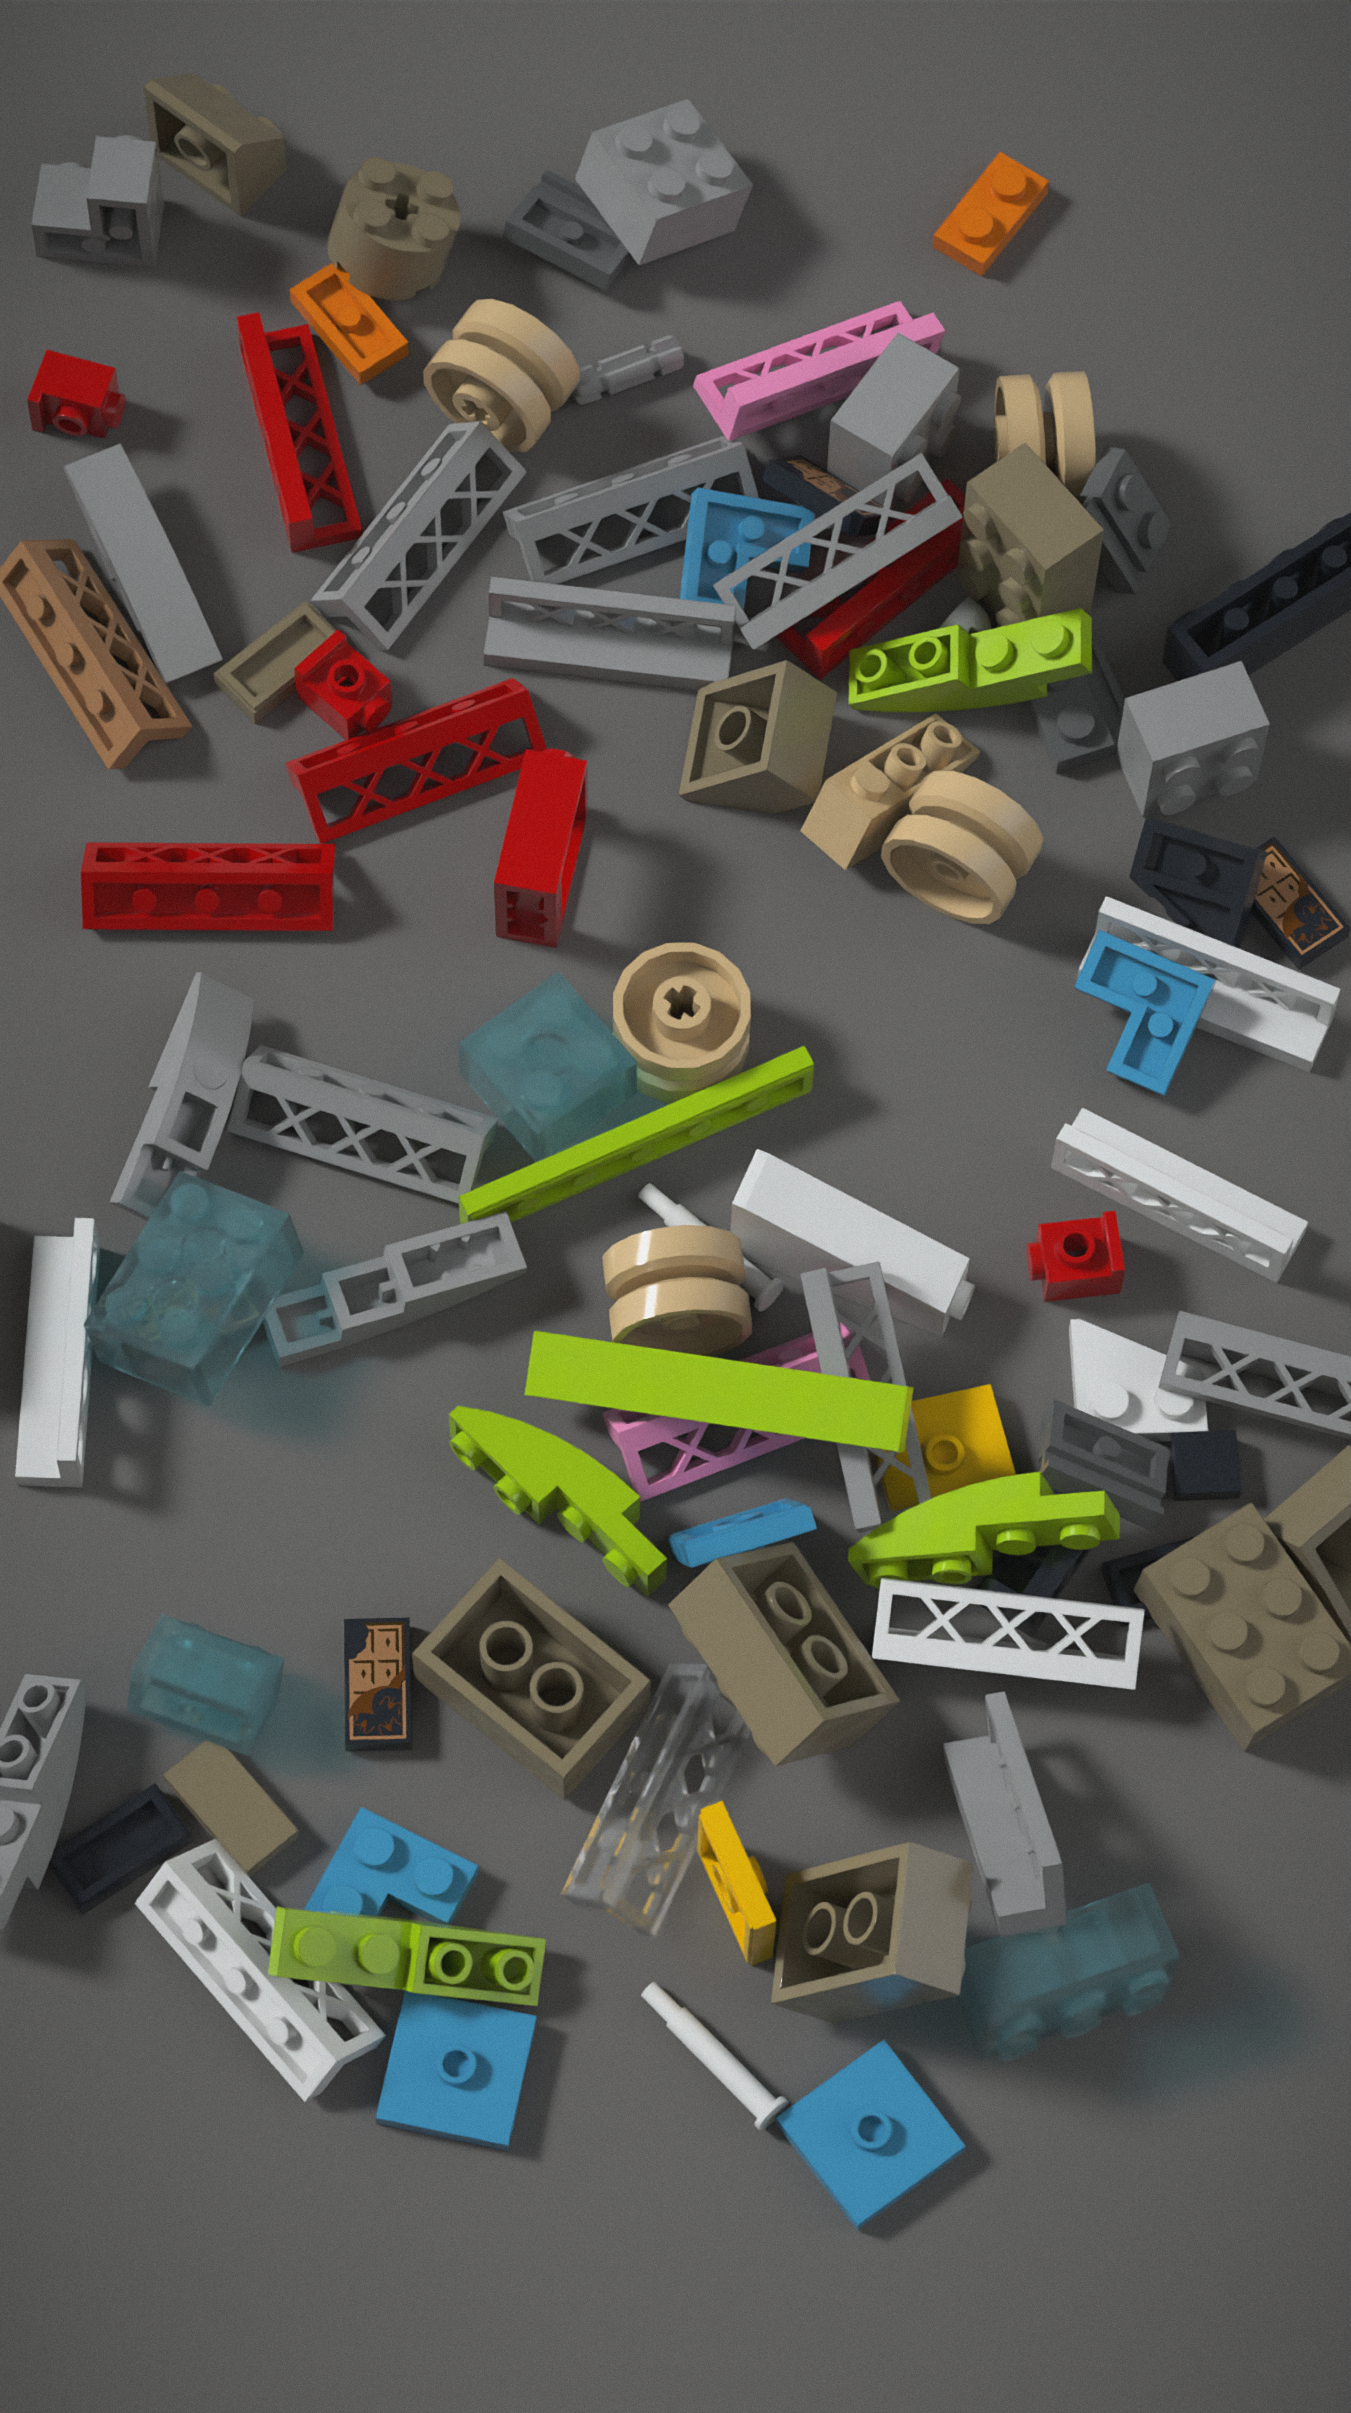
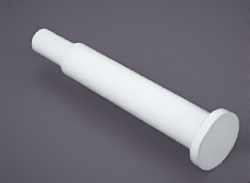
(756, 1282)
(716, 2057)

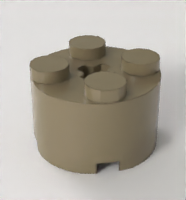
(394, 228)

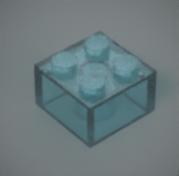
(548, 1067)

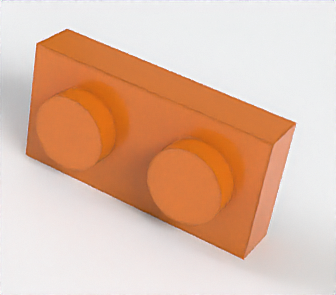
(990, 214)
(349, 323)

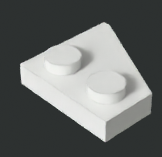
(1121, 1384)

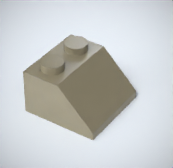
(214, 139)
(759, 740)
(1317, 1535)

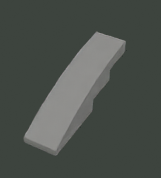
(143, 564)
(394, 1289)

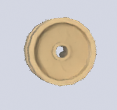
(502, 372)
(1058, 436)
(962, 847)
(682, 1019)
(678, 1290)

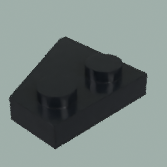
(1198, 878)

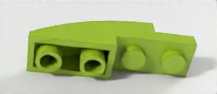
(970, 671)
(546, 1473)
(957, 1531)
(406, 1955)

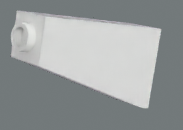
(807, 1225)

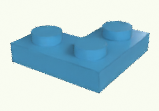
(730, 532)
(1162, 1003)
(393, 1864)

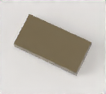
(264, 670)
(231, 1806)

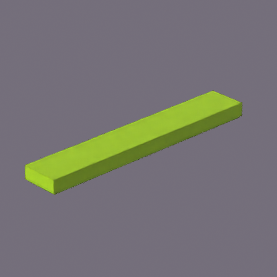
(642, 1139)
(719, 1391)

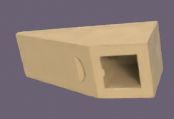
(872, 794)

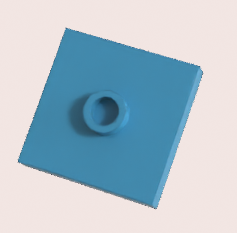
(741, 1532)
(456, 2070)
(870, 2134)

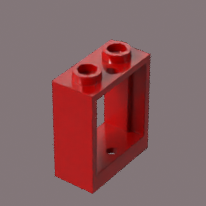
(541, 847)

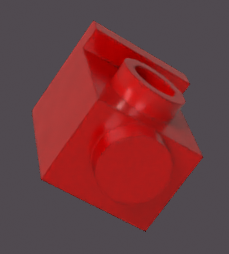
(75, 396)
(345, 709)
(1069, 1277)

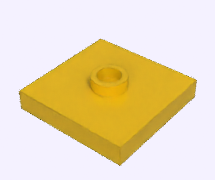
(958, 1443)
(736, 1883)

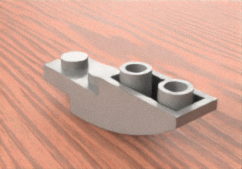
(192, 1094)
(36, 1778)

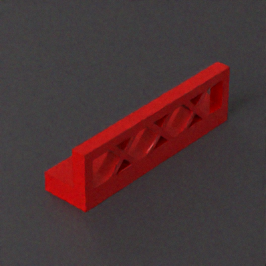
(278, 433)
(882, 599)
(408, 739)
(208, 886)

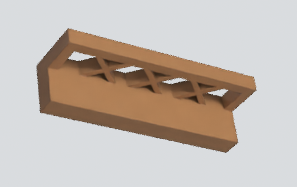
(79, 650)

